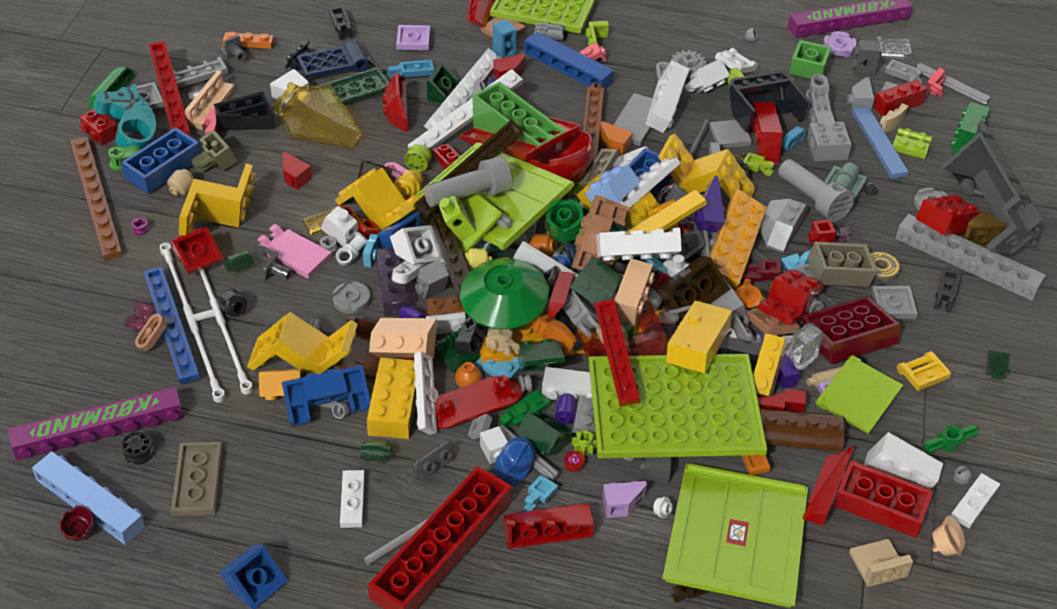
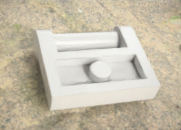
(734, 59)

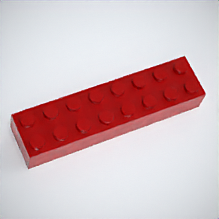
(440, 542)

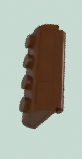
(803, 430)

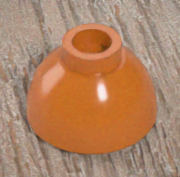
(467, 374)

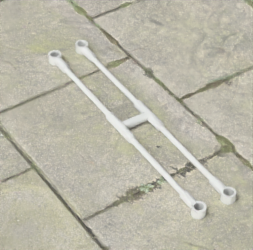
(166, 251)

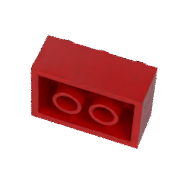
(947, 214)

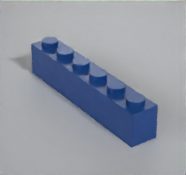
(568, 61)

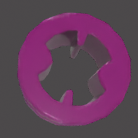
(139, 226)

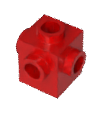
(822, 232)

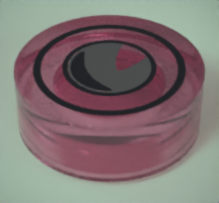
(842, 232)

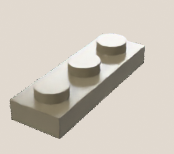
(602, 163)

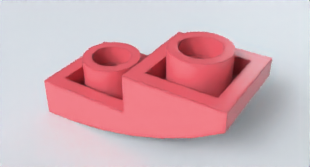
(210, 122)

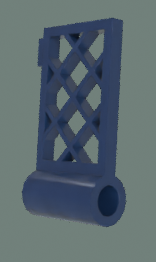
(351, 55)

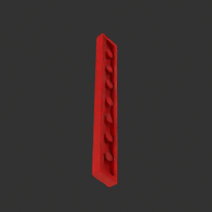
(168, 87)

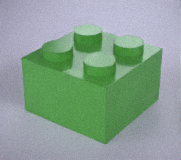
(809, 59)

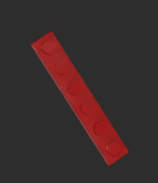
(617, 353)

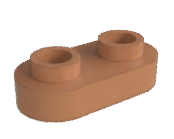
(151, 332)

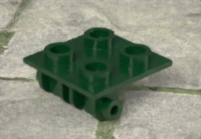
(446, 352)

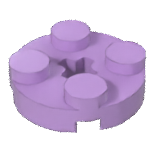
(846, 46)

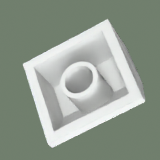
(416, 245)

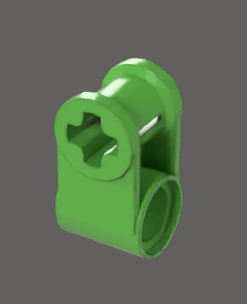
(122, 154)

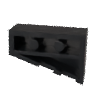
(245, 113)

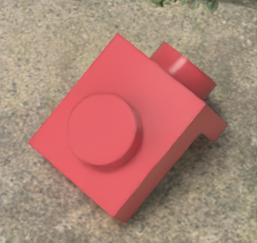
(594, 52)
(935, 82)

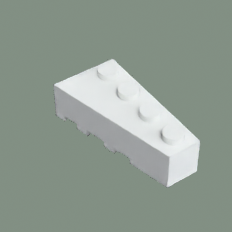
(666, 97)
(638, 243)

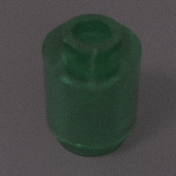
(238, 262)
(375, 451)

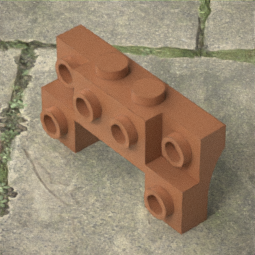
(599, 220)

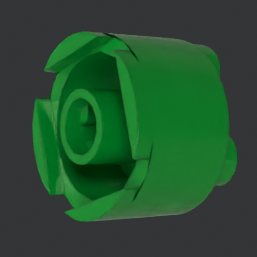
(564, 220)

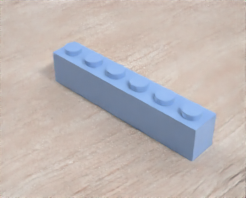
(78, 489)

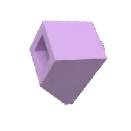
(622, 498)

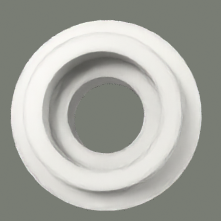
(662, 507)

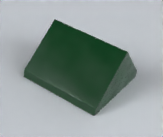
(441, 84)

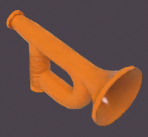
(748, 294)

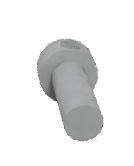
(491, 177)
(830, 200)

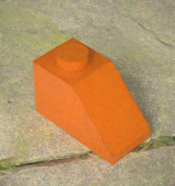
(615, 137)

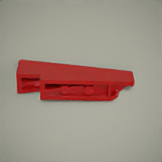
(479, 11)
(826, 487)

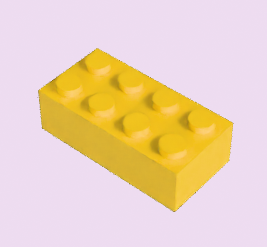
(393, 399)

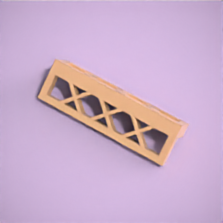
(206, 98)

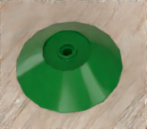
(504, 293)

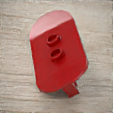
(476, 400)

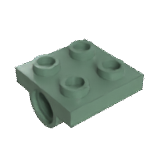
(848, 177)

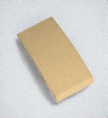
(894, 118)

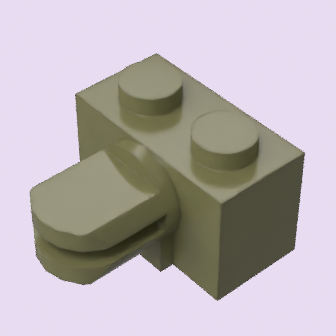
(214, 153)

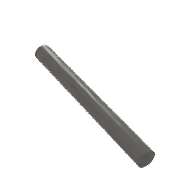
(699, 137)

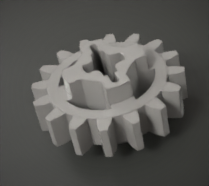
(690, 60)

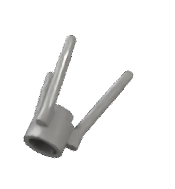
(671, 316)

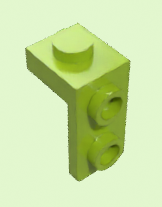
(596, 29)

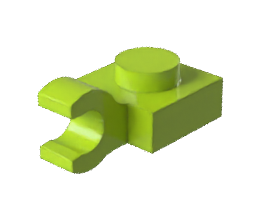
(757, 162)

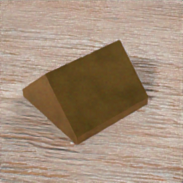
(983, 229)

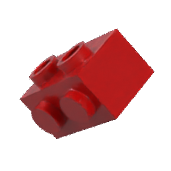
(99, 127)

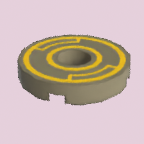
(890, 264)

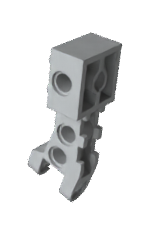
(825, 137)

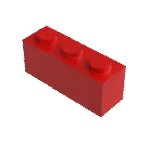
(909, 93)

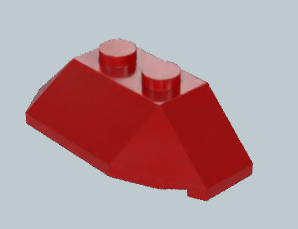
(396, 102)

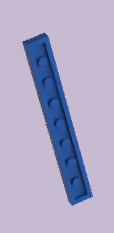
(174, 332)

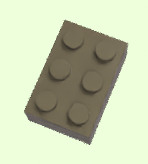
(842, 264)

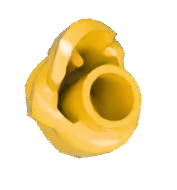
(409, 183)

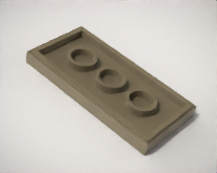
(197, 479)

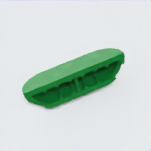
(112, 82)

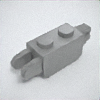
(581, 312)

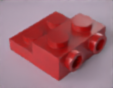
(196, 250)

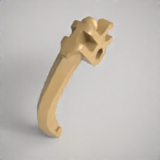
(501, 341)

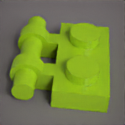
(910, 146)

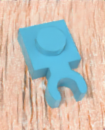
(369, 252)

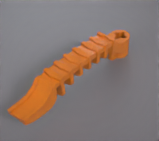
(553, 330)

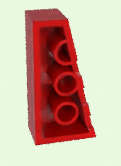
(767, 131)

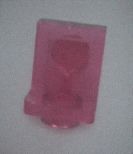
(141, 315)

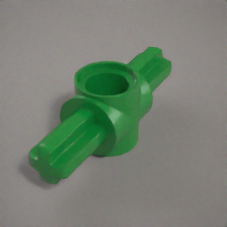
(950, 438)

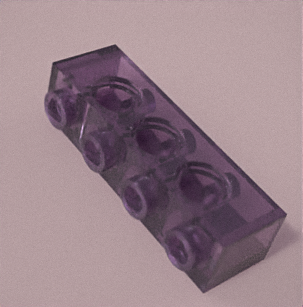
(391, 292)

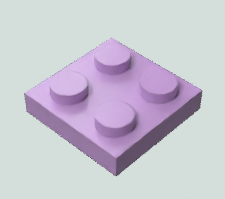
(413, 37)

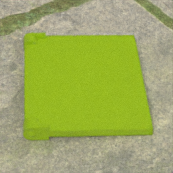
(482, 216)
(859, 394)

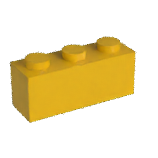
(769, 364)

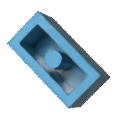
(504, 39)

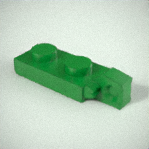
(532, 403)

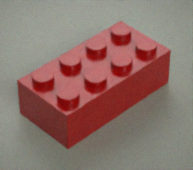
(883, 499)

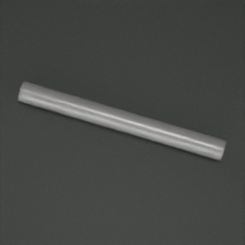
(392, 545)

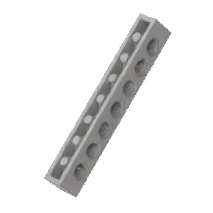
(971, 258)

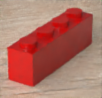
(548, 526)

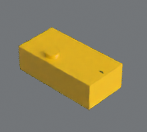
(699, 336)

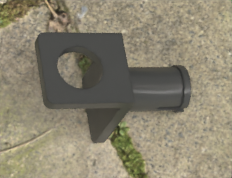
(233, 48)
(272, 265)

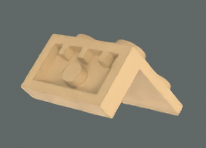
(880, 562)

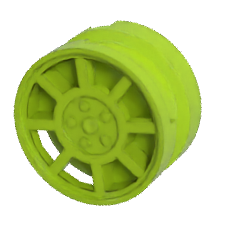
(418, 156)

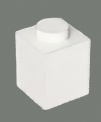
(492, 443)

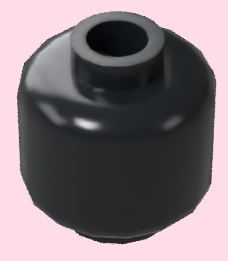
(232, 302)

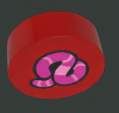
(574, 461)

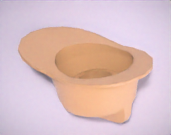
(948, 537)

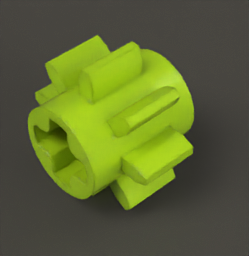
(584, 442)

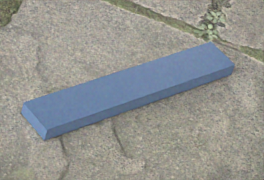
(880, 142)

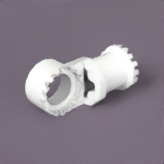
(352, 249)

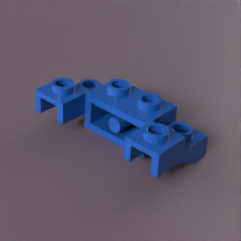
(323, 389)

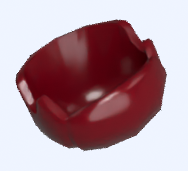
(77, 523)

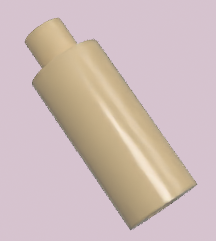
(821, 377)

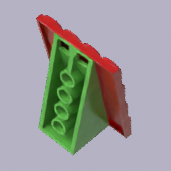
(499, 105)

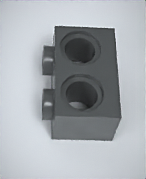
(690, 243)

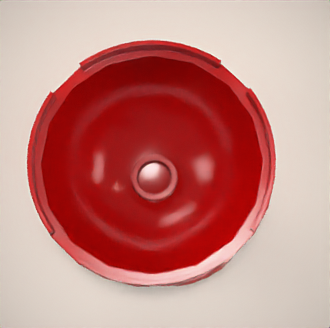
(568, 158)

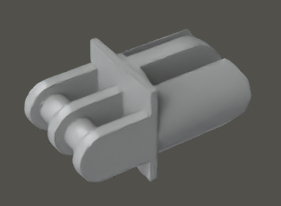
(553, 31)

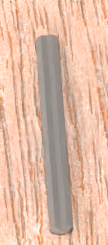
(957, 86)

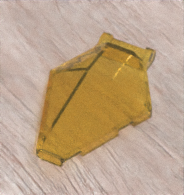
(317, 116)

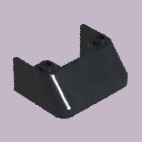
(765, 87)

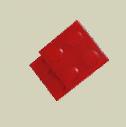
(790, 296)

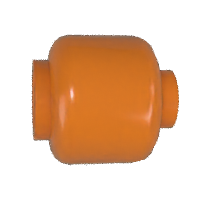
(544, 243)

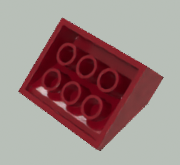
(853, 329)

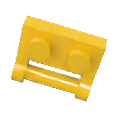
(926, 375)

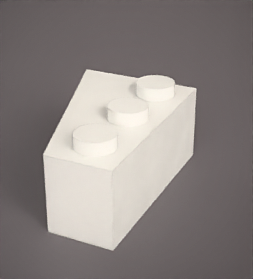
(904, 462)

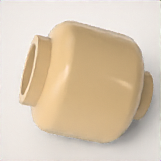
(180, 182)

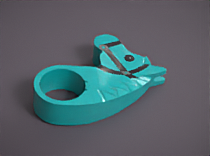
(133, 112)

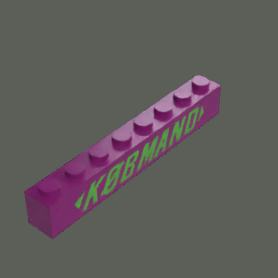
(848, 17)
(95, 423)

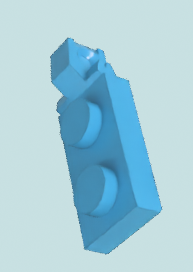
(412, 68)

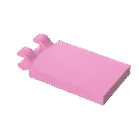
(295, 251)

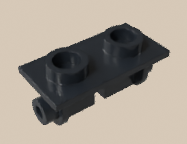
(292, 60)

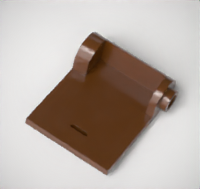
(360, 349)

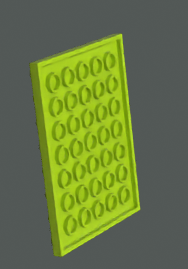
(678, 410)

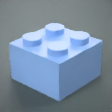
(614, 184)

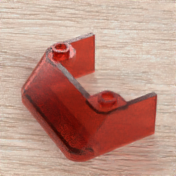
(648, 342)

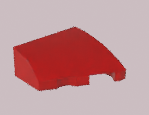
(365, 226)

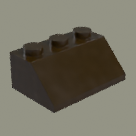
(696, 282)

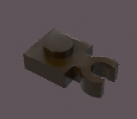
(682, 592)

